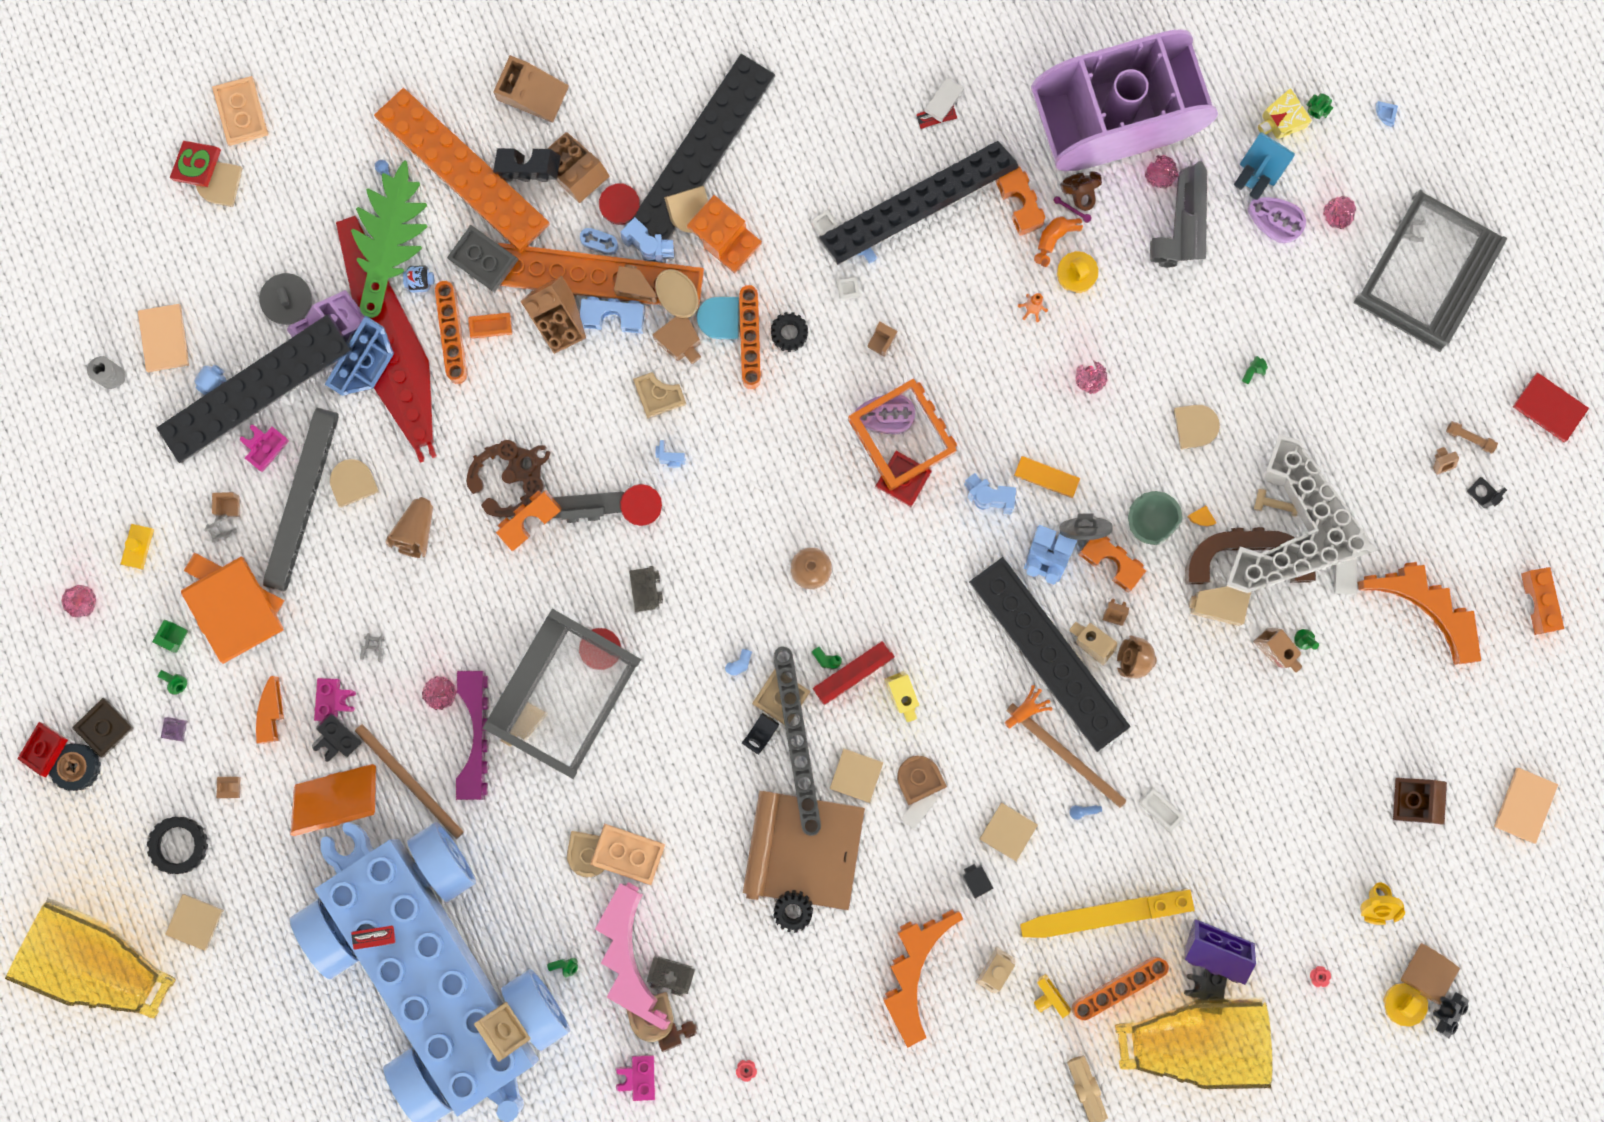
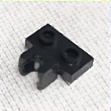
(335, 738)
(1207, 986)
(1450, 1014)

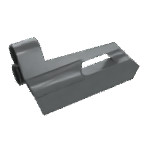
(1189, 221)

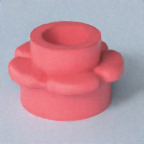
(1314, 975)
(750, 1065)

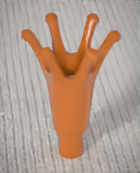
(1033, 305)
(1027, 708)

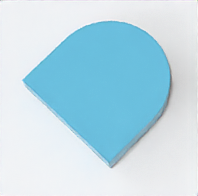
(719, 317)

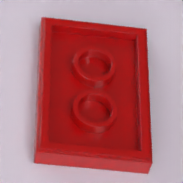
(1550, 407)

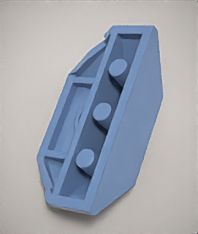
(366, 362)

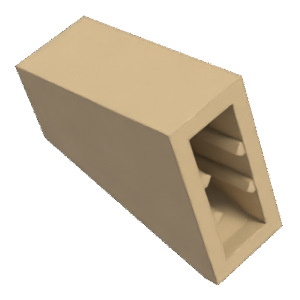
(1221, 604)

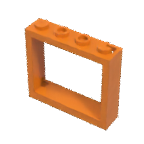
(872, 450)

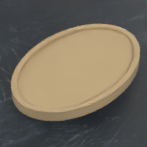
(677, 293)

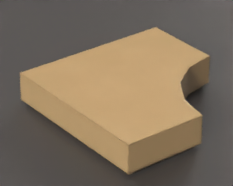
(657, 396)

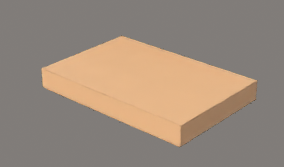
(240, 111)
(163, 338)
(1526, 805)
(627, 854)

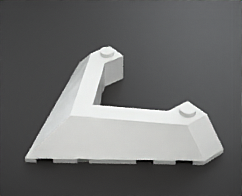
(1331, 529)

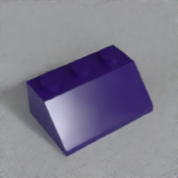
(1220, 952)

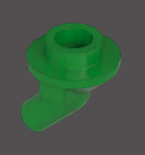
(1256, 366)
(1305, 639)
(174, 682)
(569, 966)

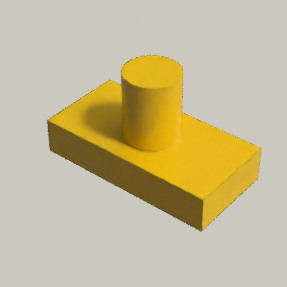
(137, 546)
(1051, 997)

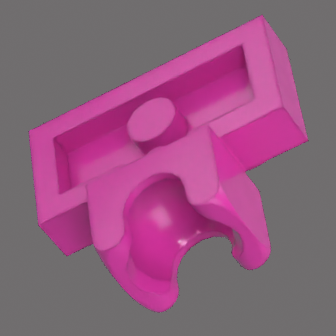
(264, 446)
(331, 698)
(639, 1078)

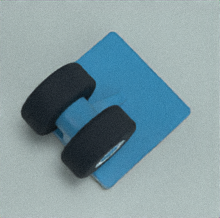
(1265, 160)

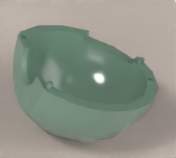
(1154, 517)

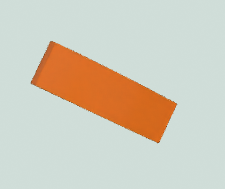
(269, 711)

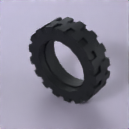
(155, 839)

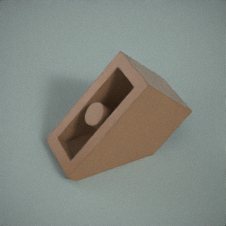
(633, 285)

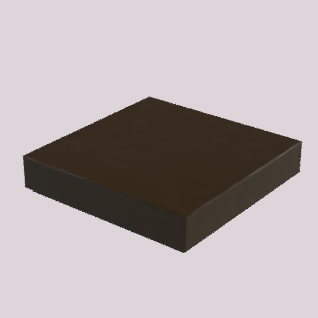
(102, 727)

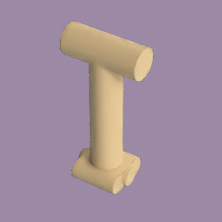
(1262, 500)

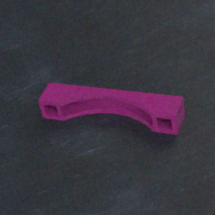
(471, 780)

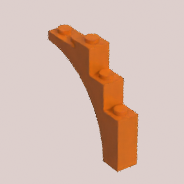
(1457, 627)
(907, 970)

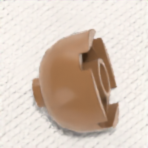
(811, 568)
(1136, 657)

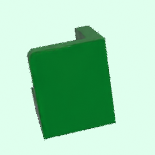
(170, 636)

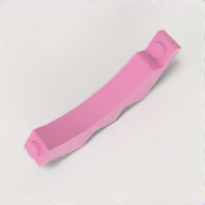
(629, 986)

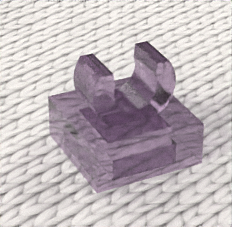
(174, 729)

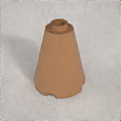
(412, 529)

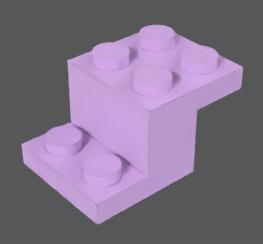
(342, 310)

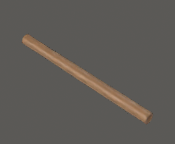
(1071, 759)
(409, 781)

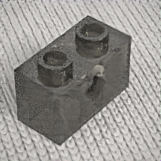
(662, 966)

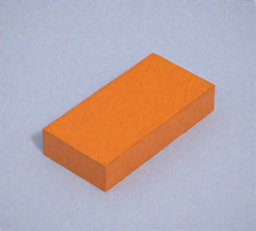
(490, 325)

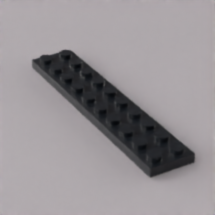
(706, 141)
(918, 202)
(254, 388)
(1049, 654)

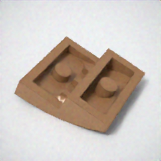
(1430, 973)

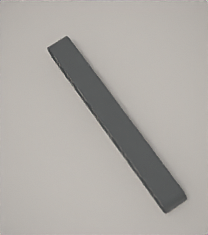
(300, 499)
(791, 731)

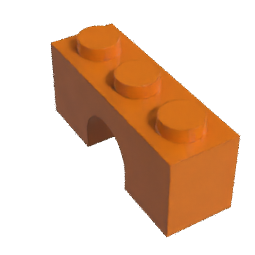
(1016, 185)
(513, 531)
(1128, 570)
(1547, 612)

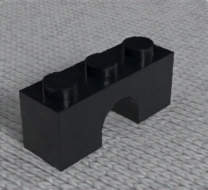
(541, 166)

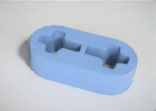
(599, 236)

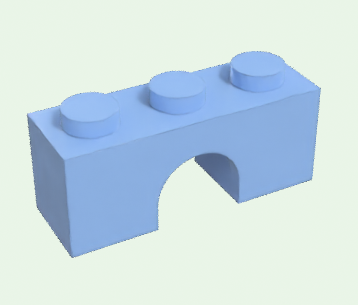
(594, 311)

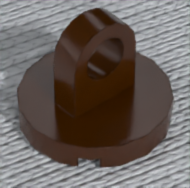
(1082, 185)

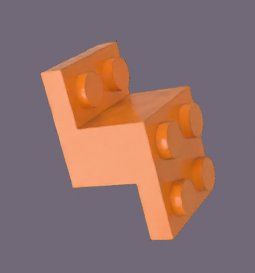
(724, 234)

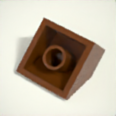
(1420, 800)

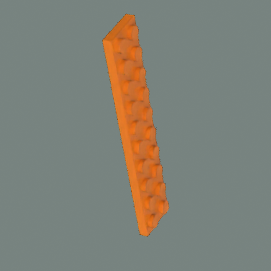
(462, 169)
(586, 273)

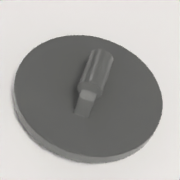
(285, 298)
(1085, 527)

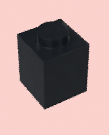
(976, 880)

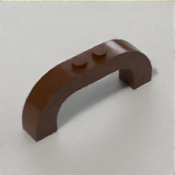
(1198, 564)

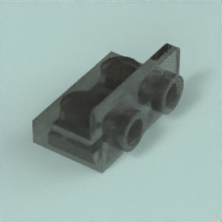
(645, 590)

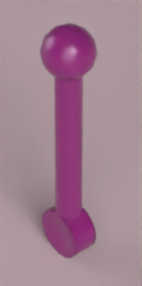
(1086, 217)

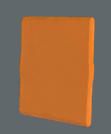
(232, 610)
(333, 800)

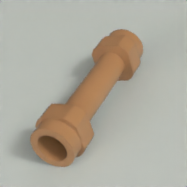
(1488, 445)

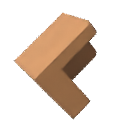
(882, 339)
(226, 503)

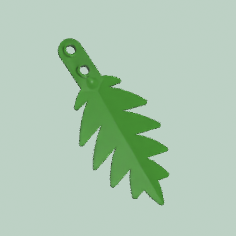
(387, 234)

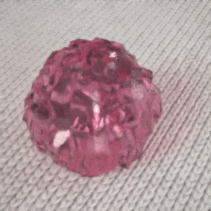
(1162, 172)
(1339, 212)
(1090, 379)
(79, 601)
(439, 693)

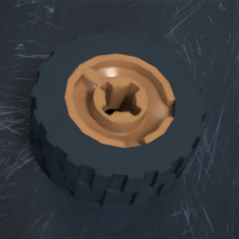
(84, 773)

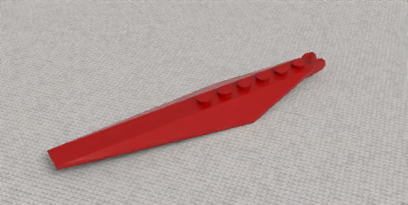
(406, 379)

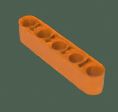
(447, 323)
(750, 327)
(200, 567)
(1130, 988)

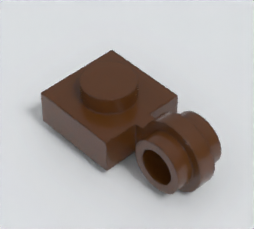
(673, 1039)

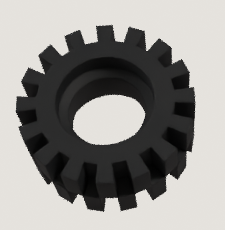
(789, 319)
(790, 923)

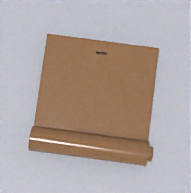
(789, 860)

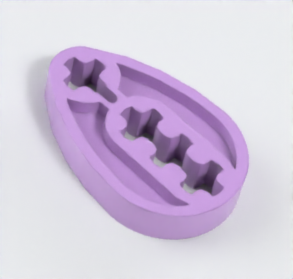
(1285, 210)
(890, 425)

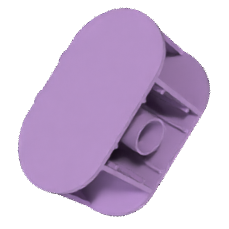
(1123, 100)

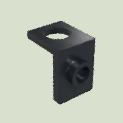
(1491, 498)
(761, 733)

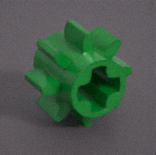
(1320, 106)

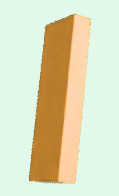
(1047, 477)

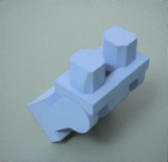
(651, 248)
(987, 497)
(1044, 562)

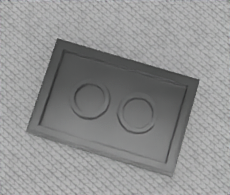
(482, 258)

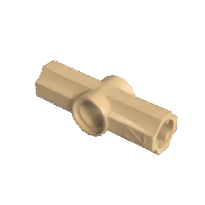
(1087, 1089)

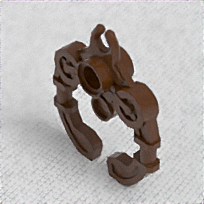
(513, 473)

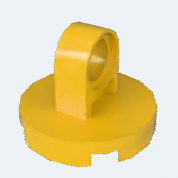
(1077, 272)
(1382, 908)
(1405, 1005)

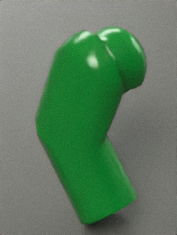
(826, 661)

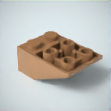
(530, 89)
(578, 168)
(555, 314)

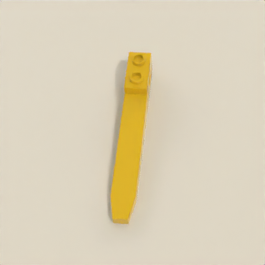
(1109, 914)

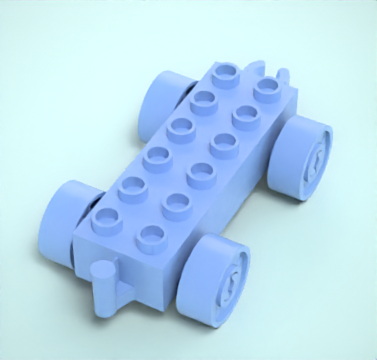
(426, 974)

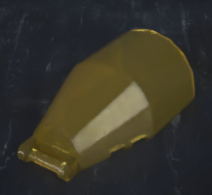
(85, 963)
(1204, 1044)

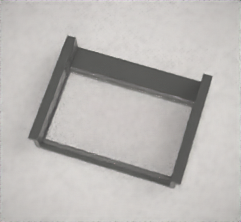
(1430, 271)
(561, 693)

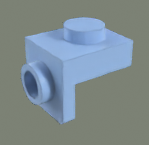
(673, 460)

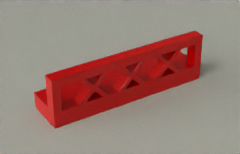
(853, 673)

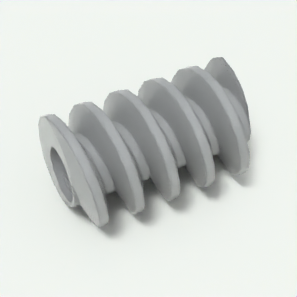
(105, 372)

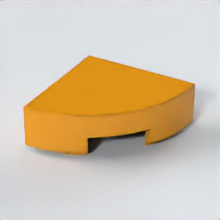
(1202, 517)

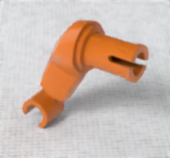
(1055, 230)

